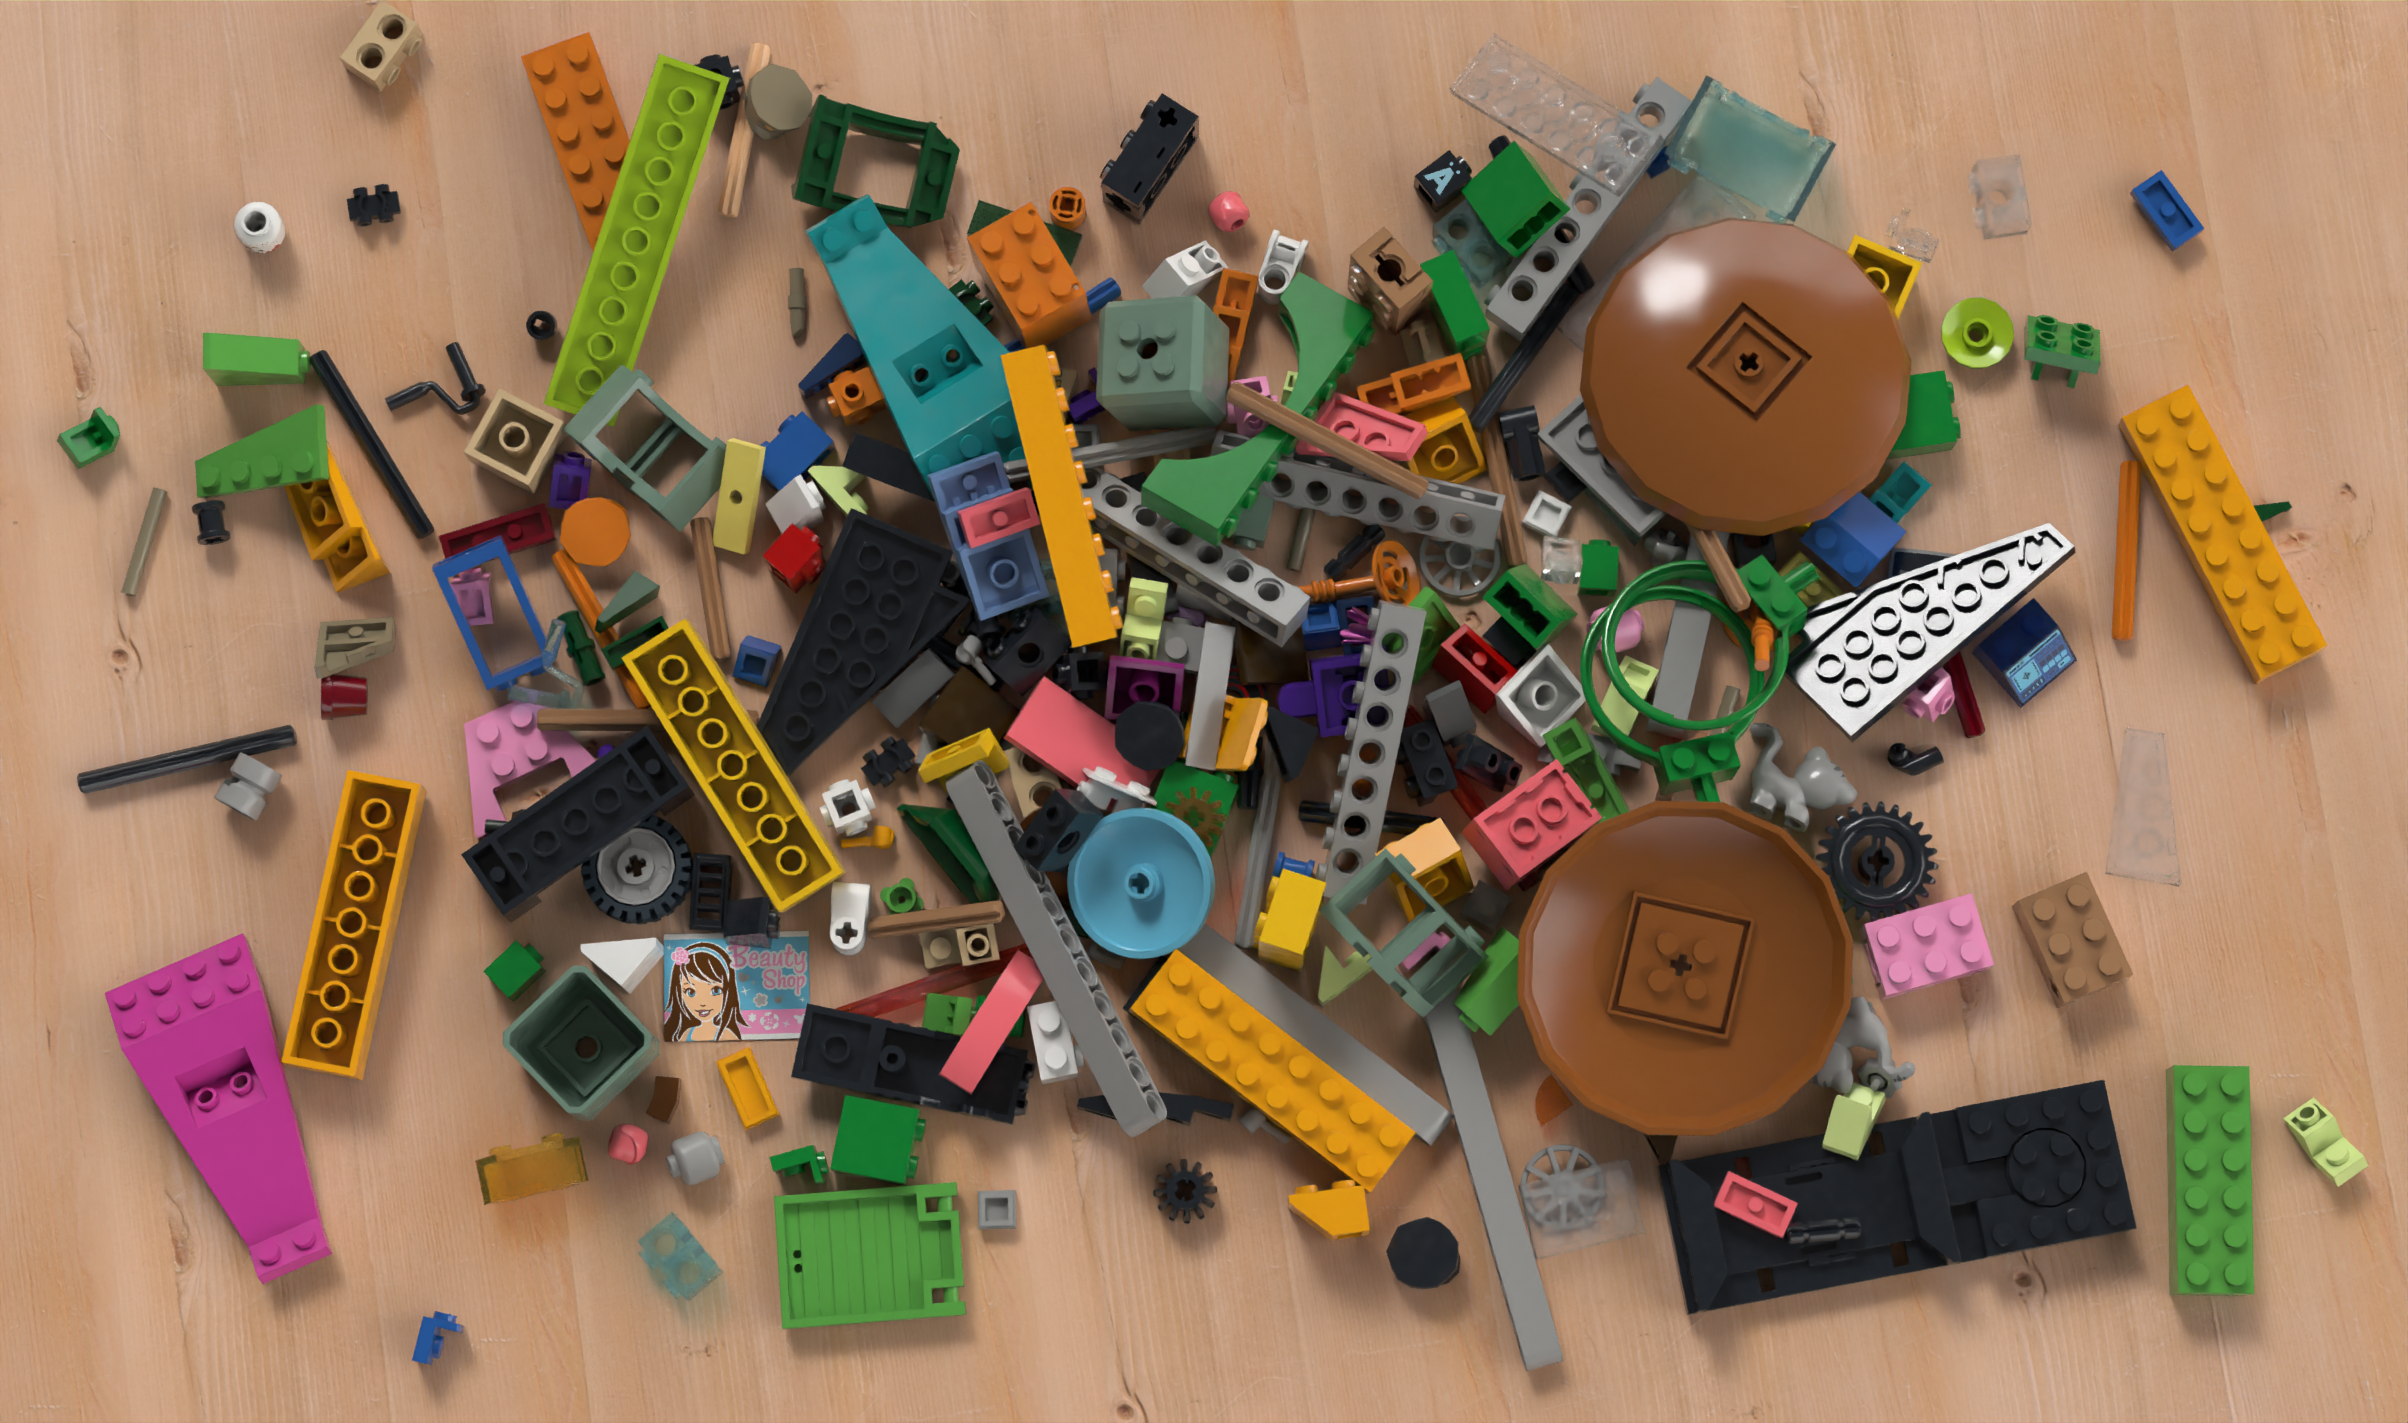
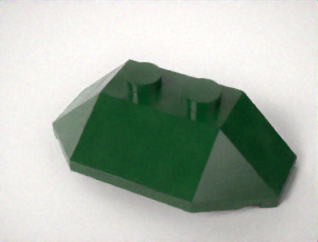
(953, 849)

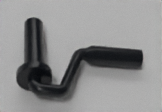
(471, 392)

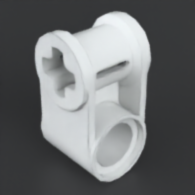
(1281, 261)
(849, 911)

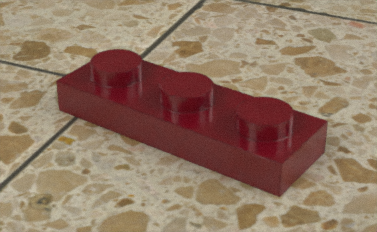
(518, 529)

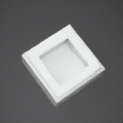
(1546, 515)

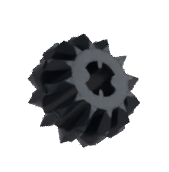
(1197, 1193)

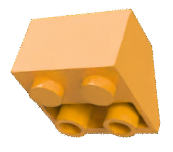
(1333, 1212)

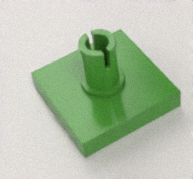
(1437, 628)

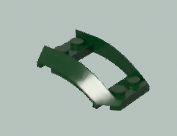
(824, 151)

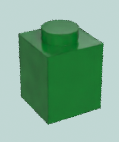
(1599, 569)
(516, 969)

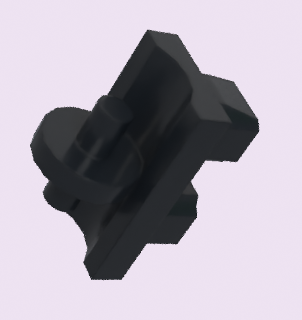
(1487, 764)

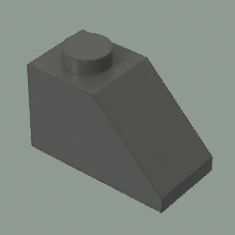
(1450, 714)

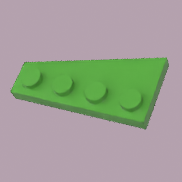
(271, 458)

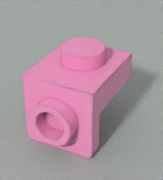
(1432, 942)

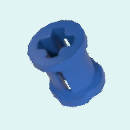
(1293, 865)

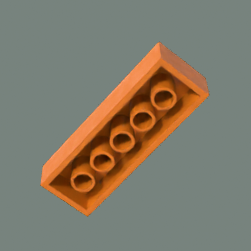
(581, 123)

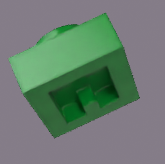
(793, 1163)

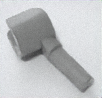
(968, 654)
(1253, 1119)

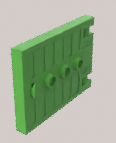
(868, 1255)

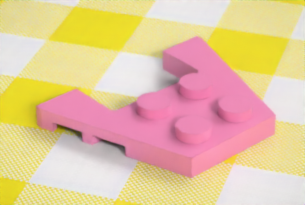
(509, 747)

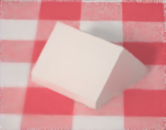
(1540, 696)
(625, 960)

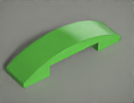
(1586, 767)

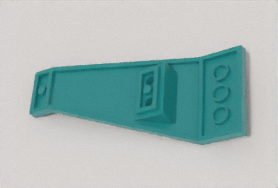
(910, 323)

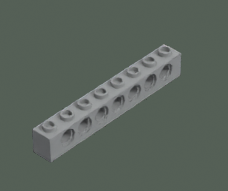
(1519, 316)
(1443, 497)
(1211, 572)
(1409, 623)

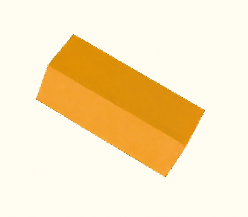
(336, 528)

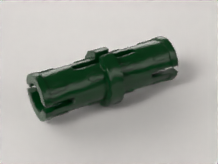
(581, 648)

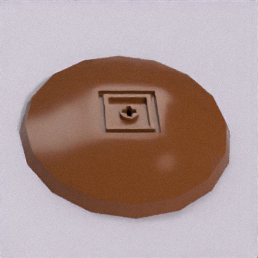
(1733, 443)
(1760, 985)

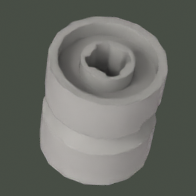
(248, 786)

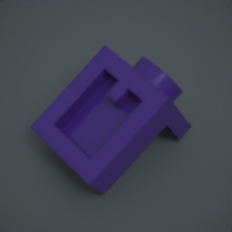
(1084, 403)
(569, 479)

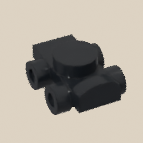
(377, 206)
(883, 766)

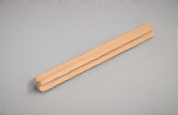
(741, 139)

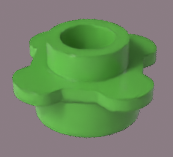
(905, 889)

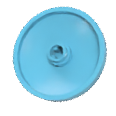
(1141, 883)

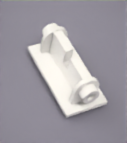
(1102, 787)

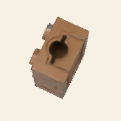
(1388, 282)
(2072, 940)

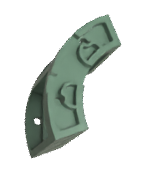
(697, 484)
(1442, 971)

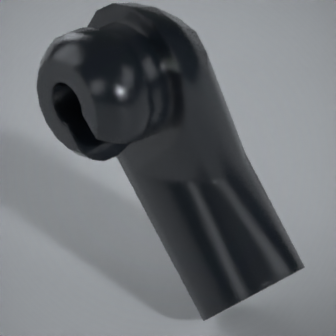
(1911, 762)

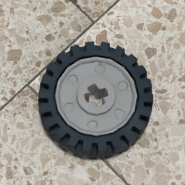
(662, 882)

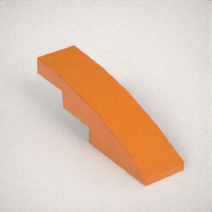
(1234, 308)
(1416, 386)

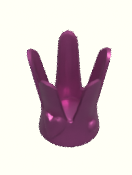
(1357, 632)

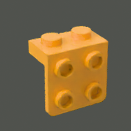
(1239, 732)

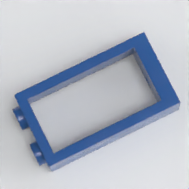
(471, 558)

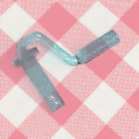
(549, 655)

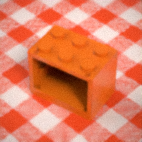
(1029, 277)

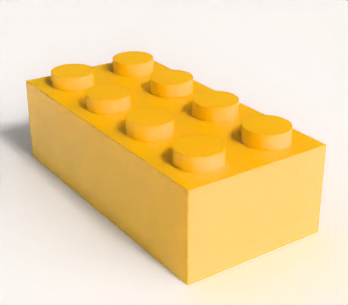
(1291, 919)

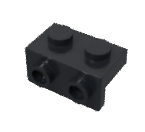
(1424, 763)

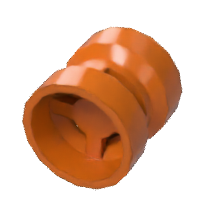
(1066, 214)

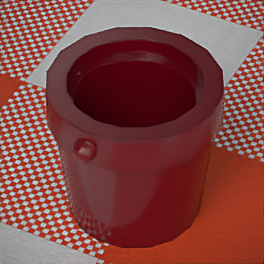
(343, 696)

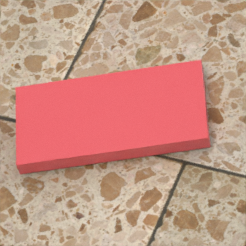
(1070, 736)

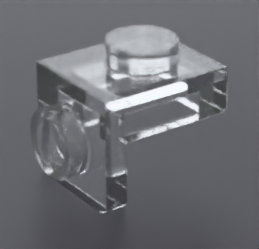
(1560, 560)

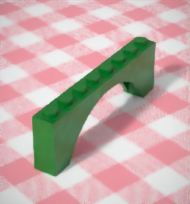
(1214, 490)

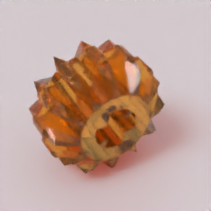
(1204, 811)

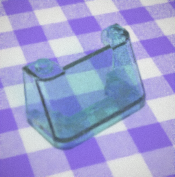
(1749, 151)

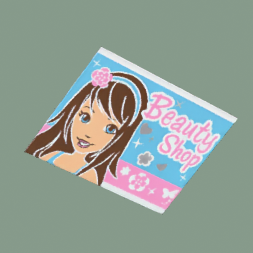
(734, 990)

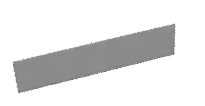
(1210, 696)

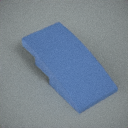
(999, 572)

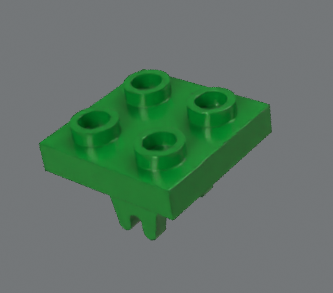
(2061, 345)

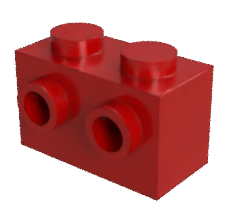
(796, 558)
(1475, 665)

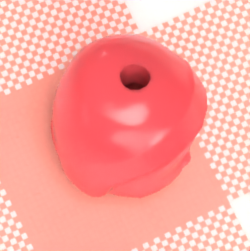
(1228, 211)
(628, 1143)

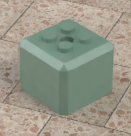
(1185, 378)
(548, 1036)

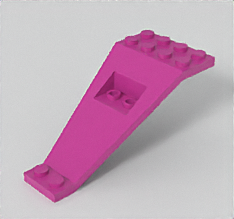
(197, 1038)

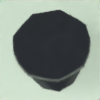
(1149, 735)
(1424, 1254)

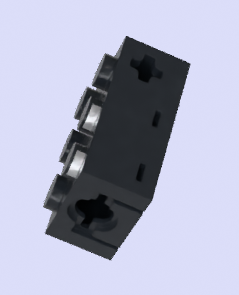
(1149, 157)

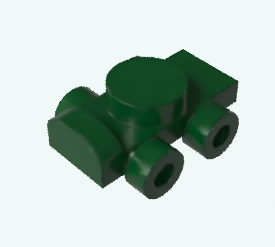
(966, 295)

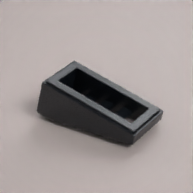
(698, 876)

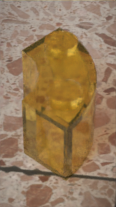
(531, 1169)

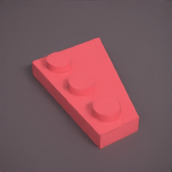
(1368, 426)

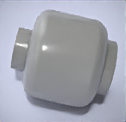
(695, 1158)

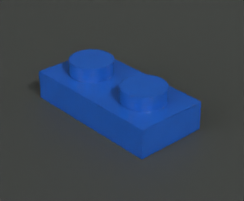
(2166, 210)

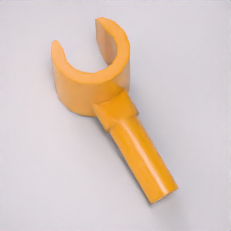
(881, 839)

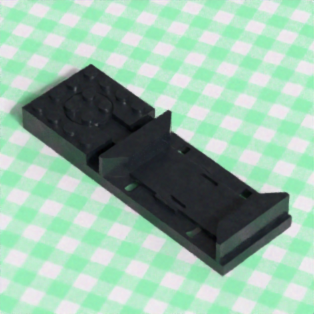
(1948, 1186)

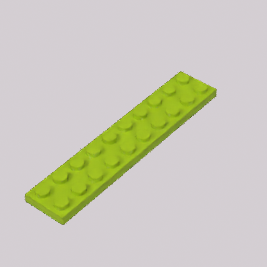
(637, 231)

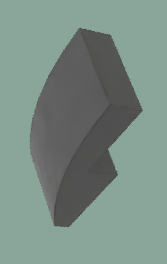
(913, 688)

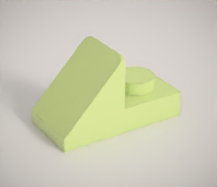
(836, 484)
(1336, 978)
(1852, 1120)

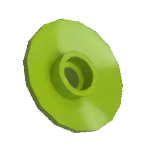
(1981, 316)

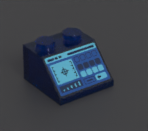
(2026, 653)

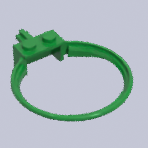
(1767, 589)
(1693, 762)

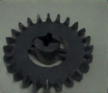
(1878, 825)

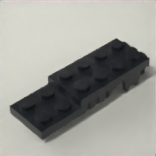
(905, 1065)

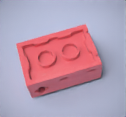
(1531, 825)

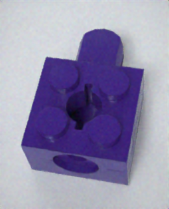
(1330, 694)

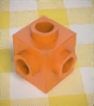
(855, 397)

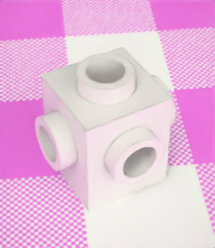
(840, 795)

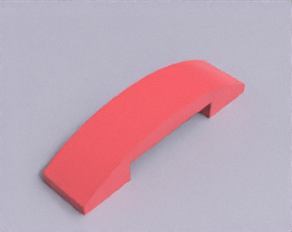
(993, 1022)

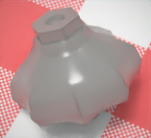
(1664, 547)
(1870, 1078)

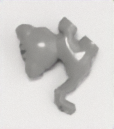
(1815, 783)
(1863, 1030)

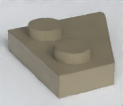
(352, 643)

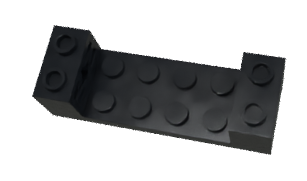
(576, 822)

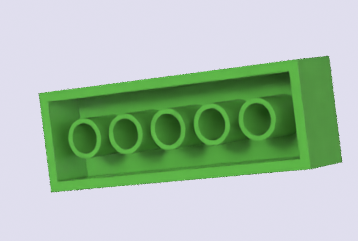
(2209, 1180)

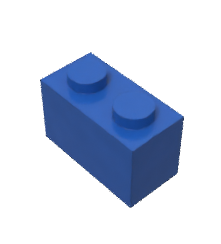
(795, 451)

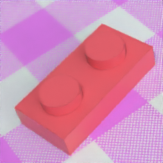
(998, 517)
(1755, 1204)

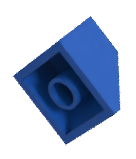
(1854, 538)

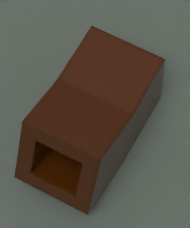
(665, 1098)

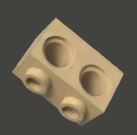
(372, 42)
(1029, 784)

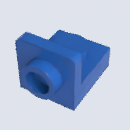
(429, 1343)

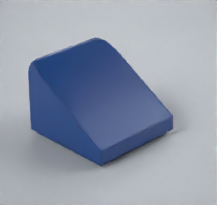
(1321, 627)
(756, 660)

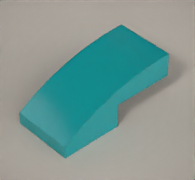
(1900, 492)

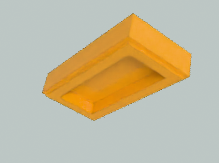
(747, 1088)

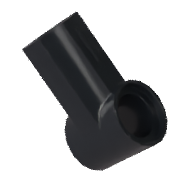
(1520, 433)

